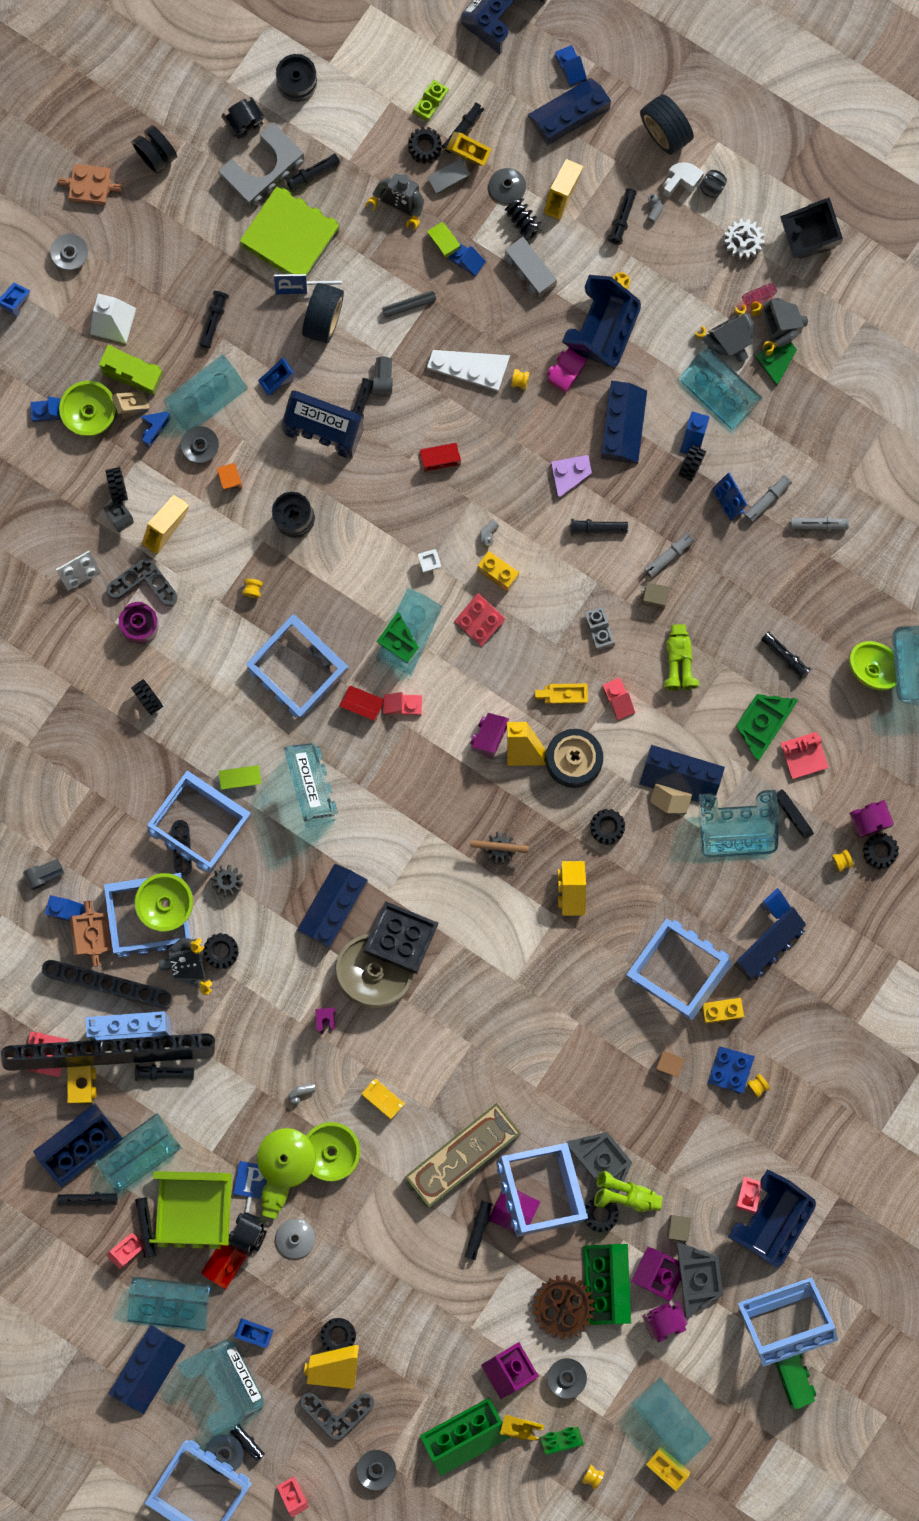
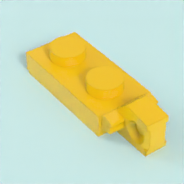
(564, 694)

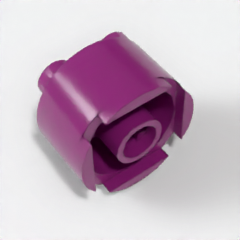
(128, 621)
(871, 819)
(665, 1321)

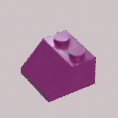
(490, 734)
(658, 1273)
(509, 1370)

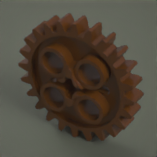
(581, 1312)

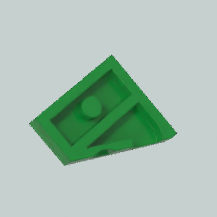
(778, 362)
(398, 639)

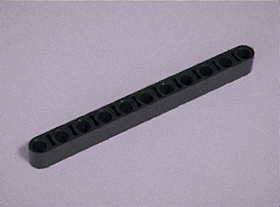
(100, 1057)

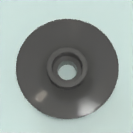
(503, 193)
(196, 436)
(574, 1386)
(228, 1443)
(368, 1477)

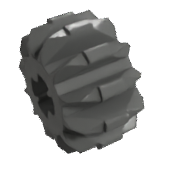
(500, 855)
(220, 883)

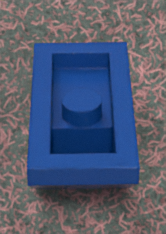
(571, 65)
(468, 259)
(13, 299)
(276, 377)
(45, 410)
(157, 423)
(776, 904)
(253, 1333)

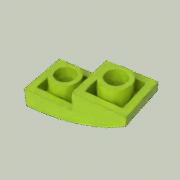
(430, 101)
(444, 239)
(240, 777)

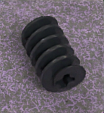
(522, 219)

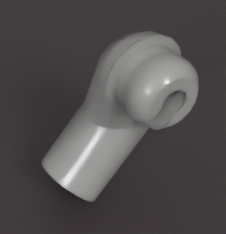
(656, 206)
(486, 533)
(315, 652)
(300, 1090)

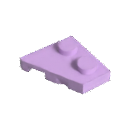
(570, 473)

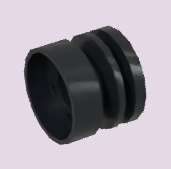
(288, 505)

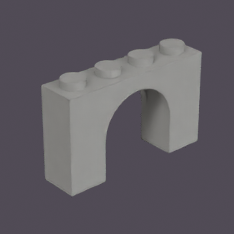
(252, 188)

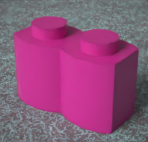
(566, 370)

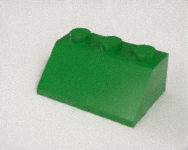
(795, 1382)

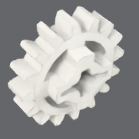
(751, 240)

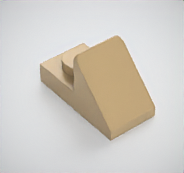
(130, 403)

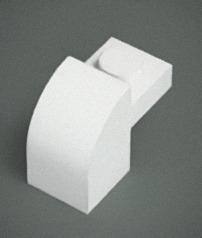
(684, 175)

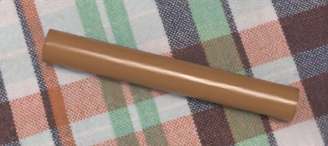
(499, 846)

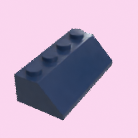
(570, 110)
(624, 422)
(681, 772)
(332, 905)
(773, 941)
(77, 1145)
(147, 1369)

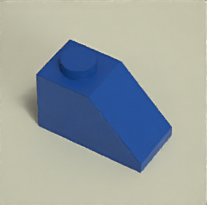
(695, 431)
(63, 908)

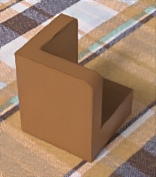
(670, 1064)

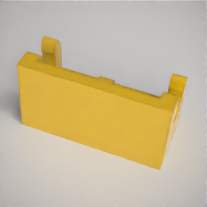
(383, 1099)
(520, 1428)
(668, 1468)

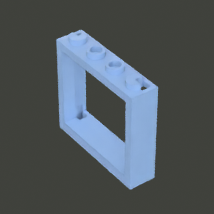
(320, 645)
(214, 796)
(141, 948)
(708, 987)
(128, 1026)
(570, 1182)
(795, 1344)
(175, 1515)

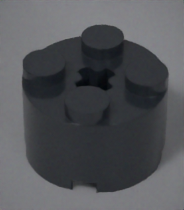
(243, 117)
(248, 1234)

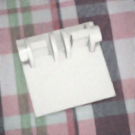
(78, 570)

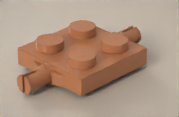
(89, 184)
(91, 933)

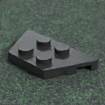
(601, 1154)
(699, 1278)

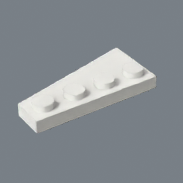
(475, 368)

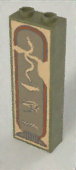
(462, 1156)

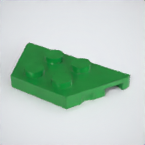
(763, 721)

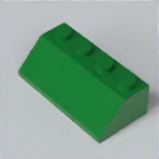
(608, 1278)
(464, 1436)

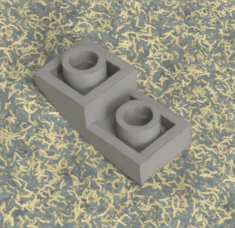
(449, 175)
(599, 628)

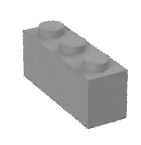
(530, 267)

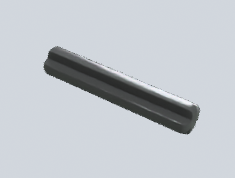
(409, 303)

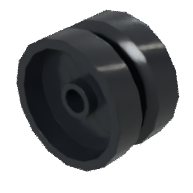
(296, 77)
(154, 149)

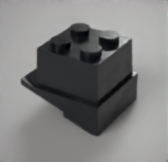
(812, 229)

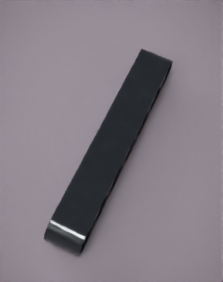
(99, 978)

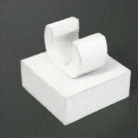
(429, 561)

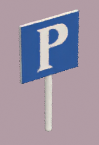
(296, 283)
(249, 1182)

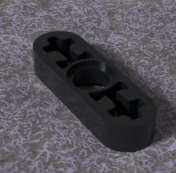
(794, 814)
(175, 834)

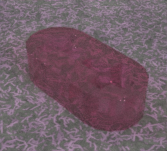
(759, 294)

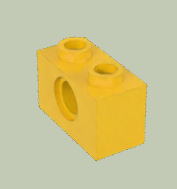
(469, 149)
(498, 571)
(722, 1011)
(84, 1095)

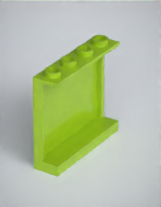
(289, 233)
(193, 1209)

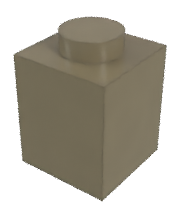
(654, 595)
(679, 1229)

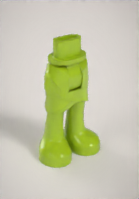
(678, 650)
(637, 1196)
(273, 1198)

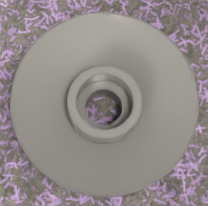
(65, 244)
(302, 1246)

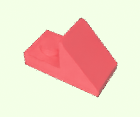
(618, 698)
(402, 704)
(749, 1195)
(125, 1251)
(293, 1496)

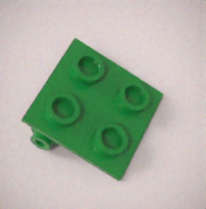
(561, 1440)

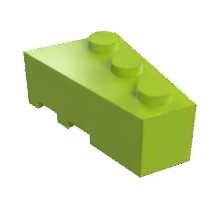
(130, 370)

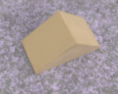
(670, 799)

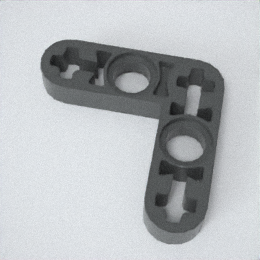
(148, 577)
(333, 1420)

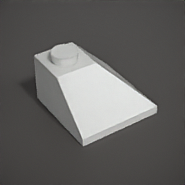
(112, 319)

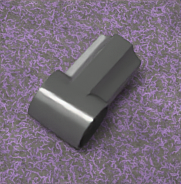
(382, 381)
(39, 875)

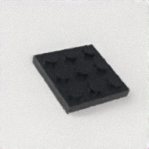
(400, 937)

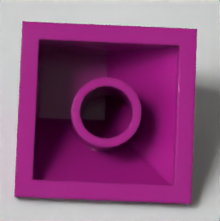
(501, 1216)

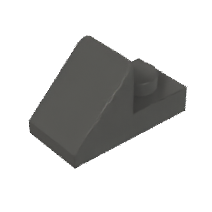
(119, 515)

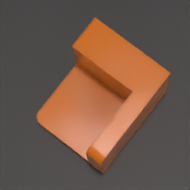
(229, 476)

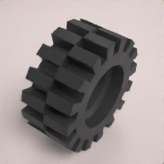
(424, 155)
(692, 463)
(116, 485)
(147, 697)
(607, 815)
(872, 859)
(221, 962)
(601, 1226)
(337, 1323)

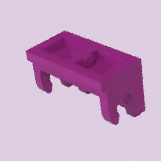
(325, 1016)

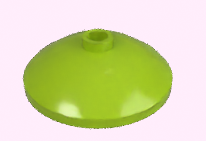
(87, 396)
(873, 665)
(159, 889)
(346, 1146)
(300, 1157)

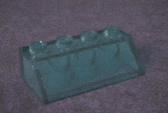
(720, 388)
(205, 393)
(420, 617)
(138, 1153)
(168, 1303)
(671, 1421)

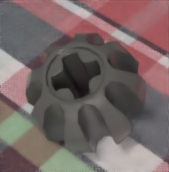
(713, 183)

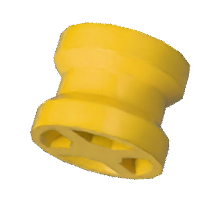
(623, 279)
(520, 379)
(252, 588)
(842, 861)
(758, 1085)
(593, 1477)

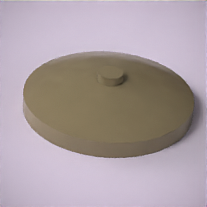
(369, 979)

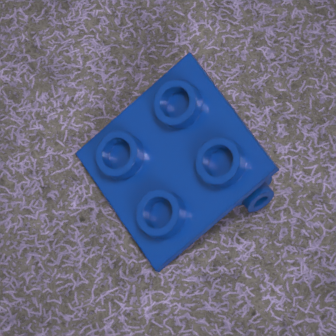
(730, 497)
(731, 1069)

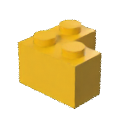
(573, 888)

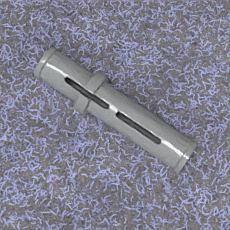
(773, 492)
(828, 523)
(670, 554)

